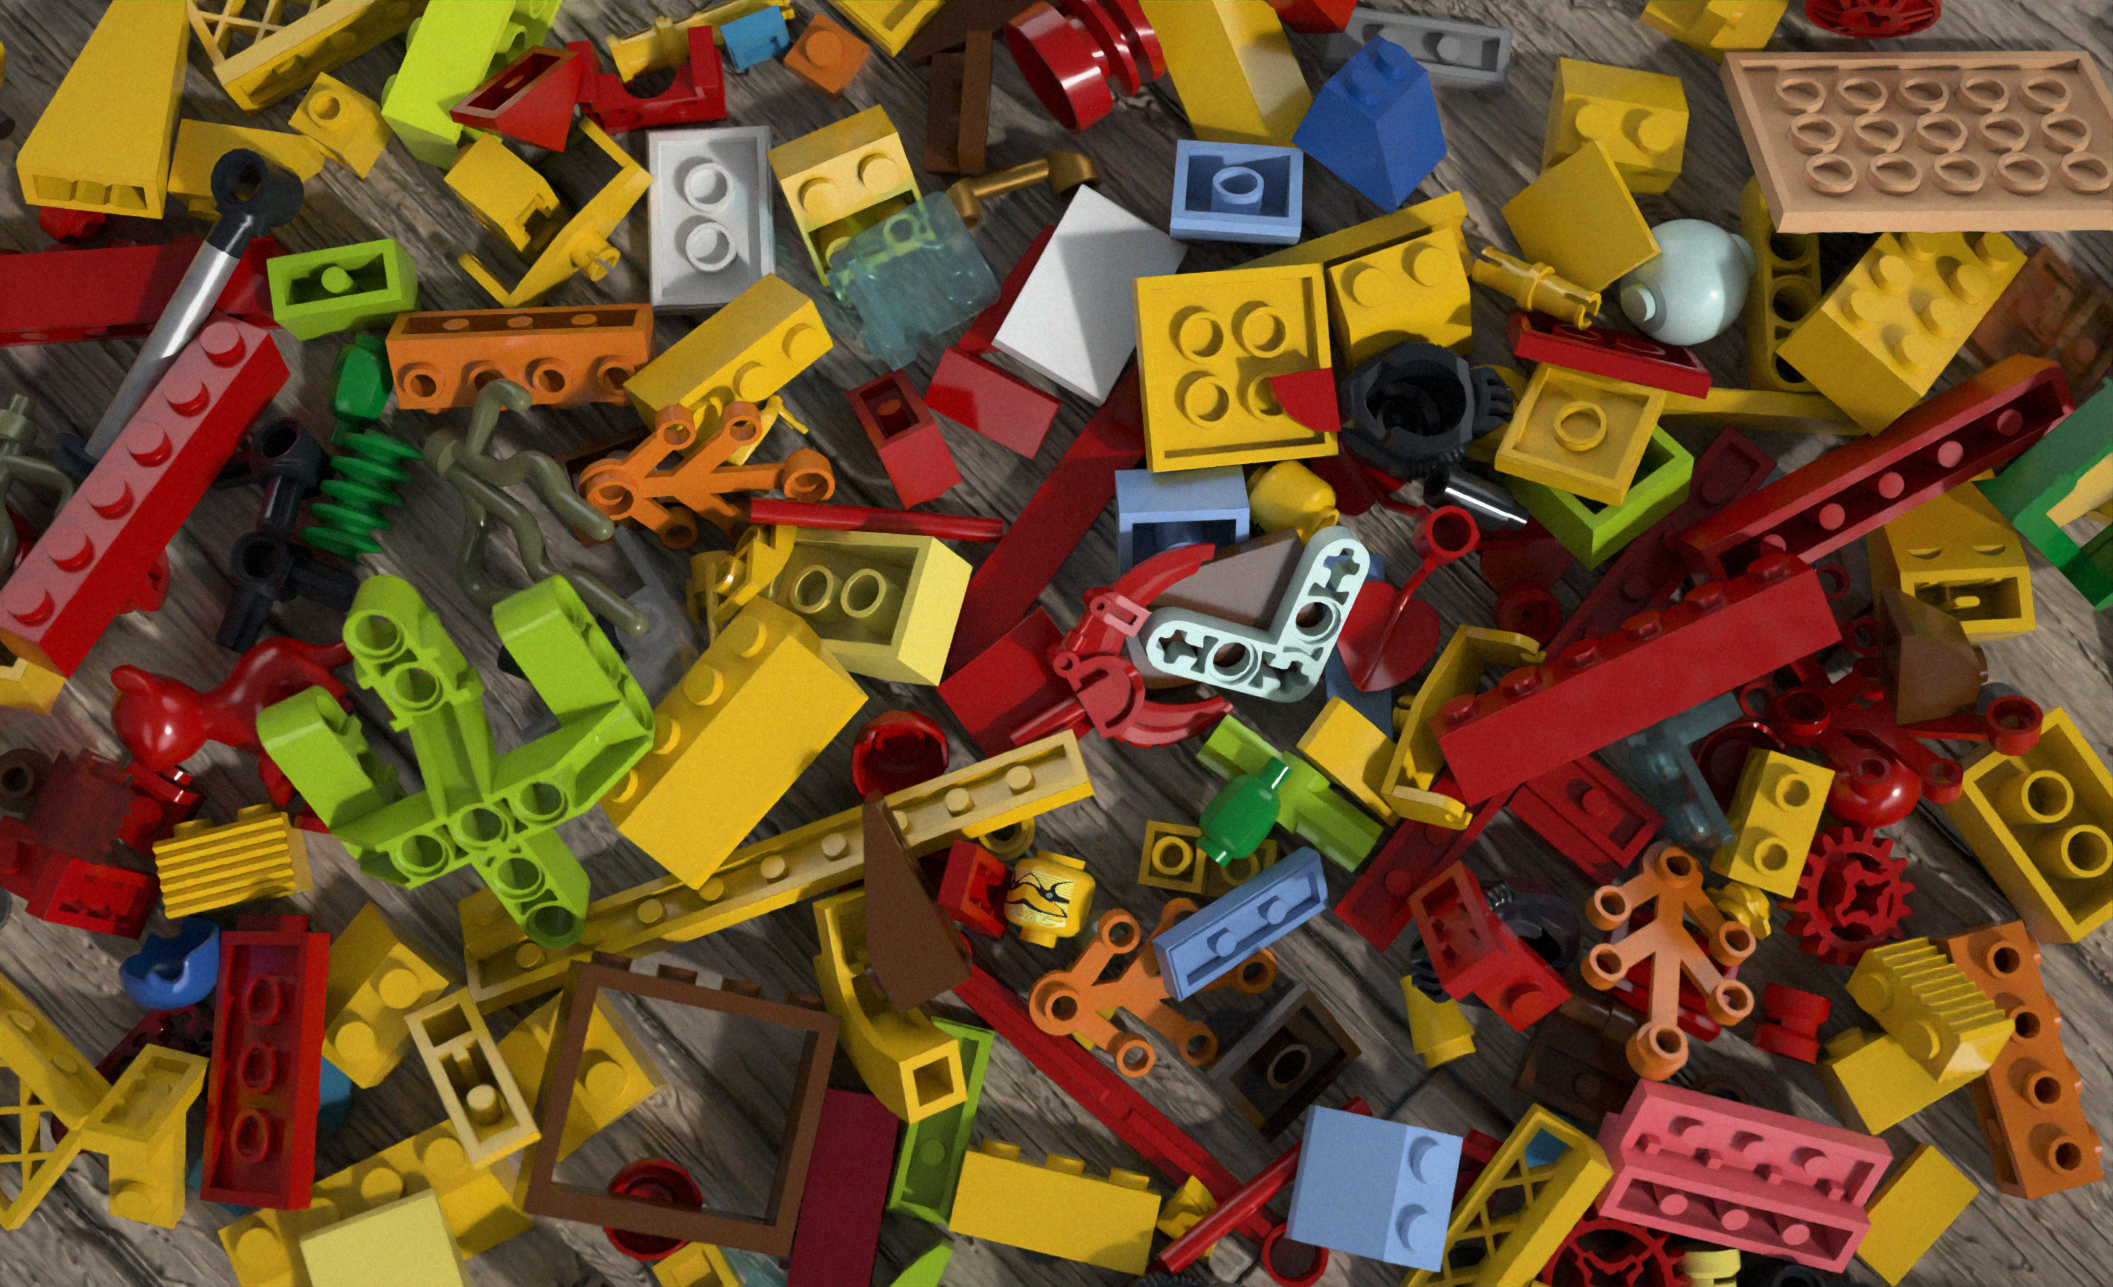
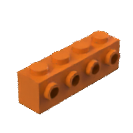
(551, 351)
(2031, 1089)

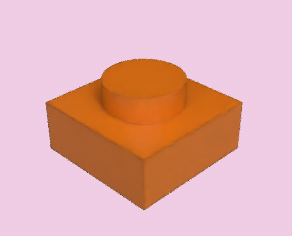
(826, 57)

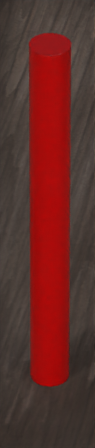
(874, 520)
(1240, 1204)

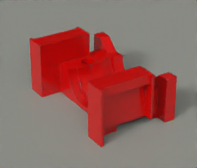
(691, 99)

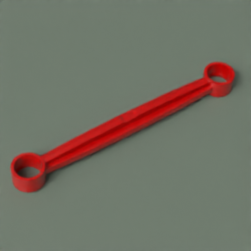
(1123, 1111)

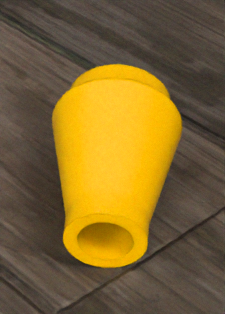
(1437, 1029)

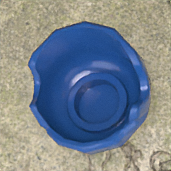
(176, 969)

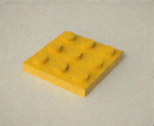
(1205, 360)

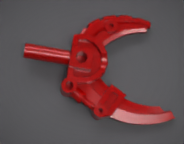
(1107, 682)

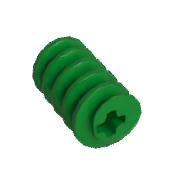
(360, 495)

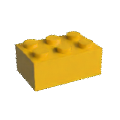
(2043, 828)

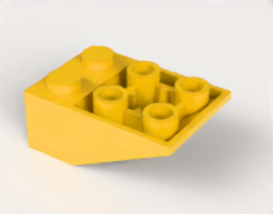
(1958, 560)

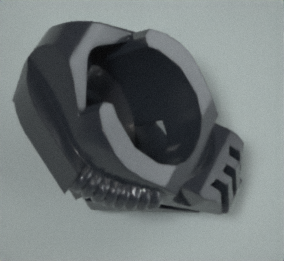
(1419, 409)
(1532, 911)

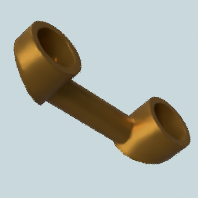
(1062, 168)

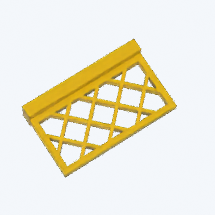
(295, 55)
(59, 1077)

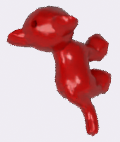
(171, 721)

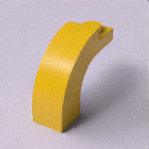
(899, 1057)

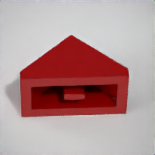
(526, 99)

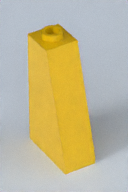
(114, 116)

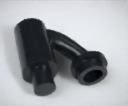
(1477, 494)

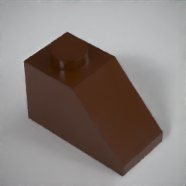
(1925, 661)

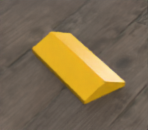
(1231, 69)

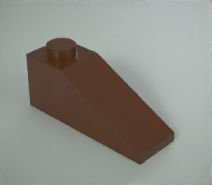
(908, 936)

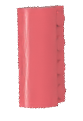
(1739, 1175)

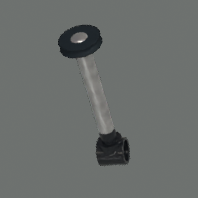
(239, 219)

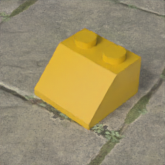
(1629, 110)
(1400, 295)
(372, 983)
(611, 1075)

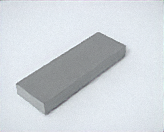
(1451, 51)

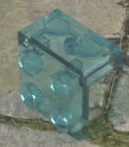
(912, 277)
(1666, 764)

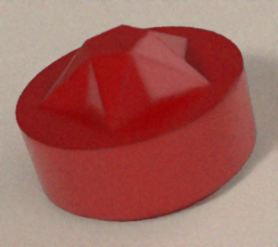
(1528, 610)

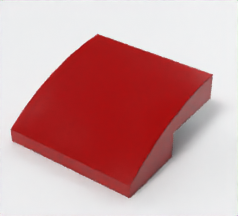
(1009, 684)

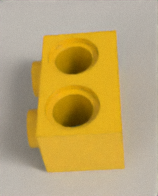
(506, 197)
(1772, 820)

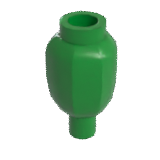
(358, 385)
(1242, 813)

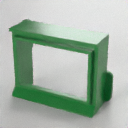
(2045, 478)

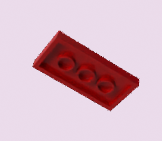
(265, 1069)

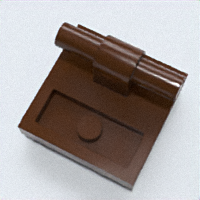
(1581, 1056)

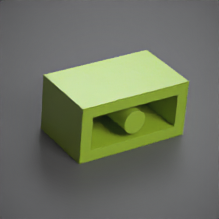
(343, 288)

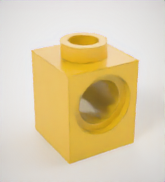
(342, 124)

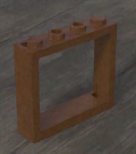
(768, 1235)

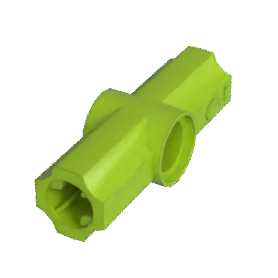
(1305, 800)

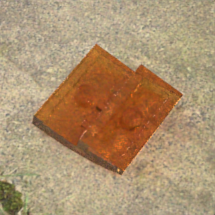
(2050, 317)

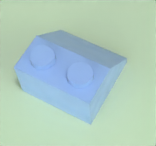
(1237, 193)
(1178, 510)
(1374, 1188)

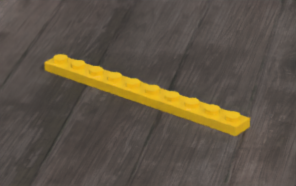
(792, 867)

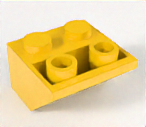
(843, 181)

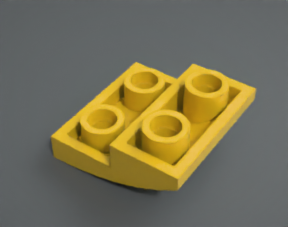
(1582, 221)

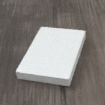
(708, 216)
(1078, 302)

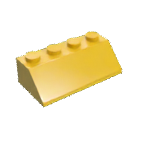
(732, 740)
(476, 1204)

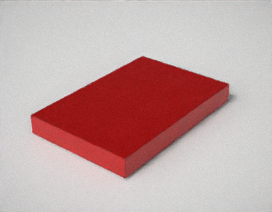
(1607, 353)

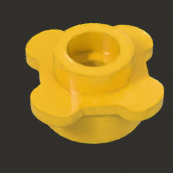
(1743, 904)

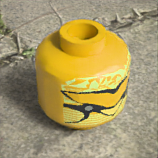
(1049, 897)

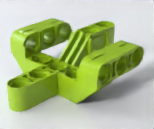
(446, 825)

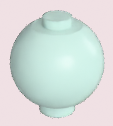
(1692, 285)

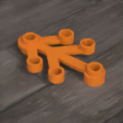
(698, 478)
(1669, 950)
(1135, 989)

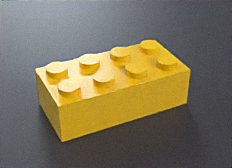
(1899, 318)

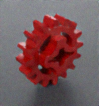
(1847, 896)

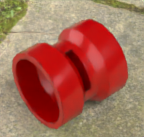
(1790, 1023)

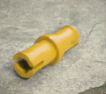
(1536, 287)

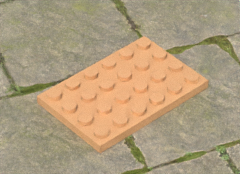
(1926, 139)

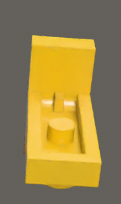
(145, 1134)

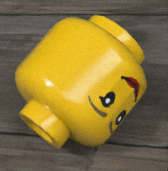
(1289, 498)

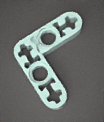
(1283, 640)

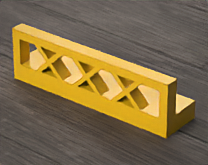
(1377, 235)
(1542, 1220)

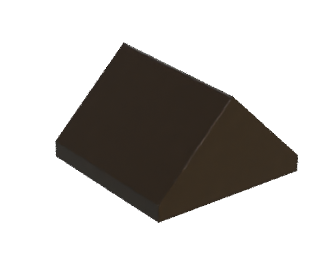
(1282, 1059)

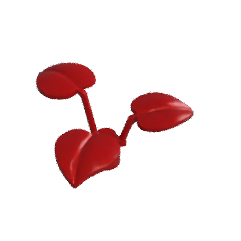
(1388, 632)

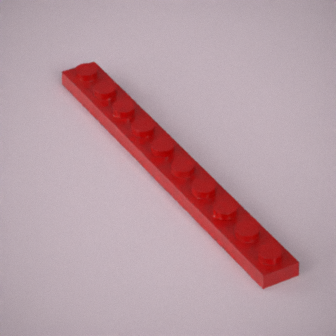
(1634, 583)

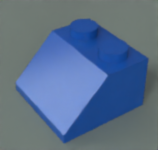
(1376, 124)

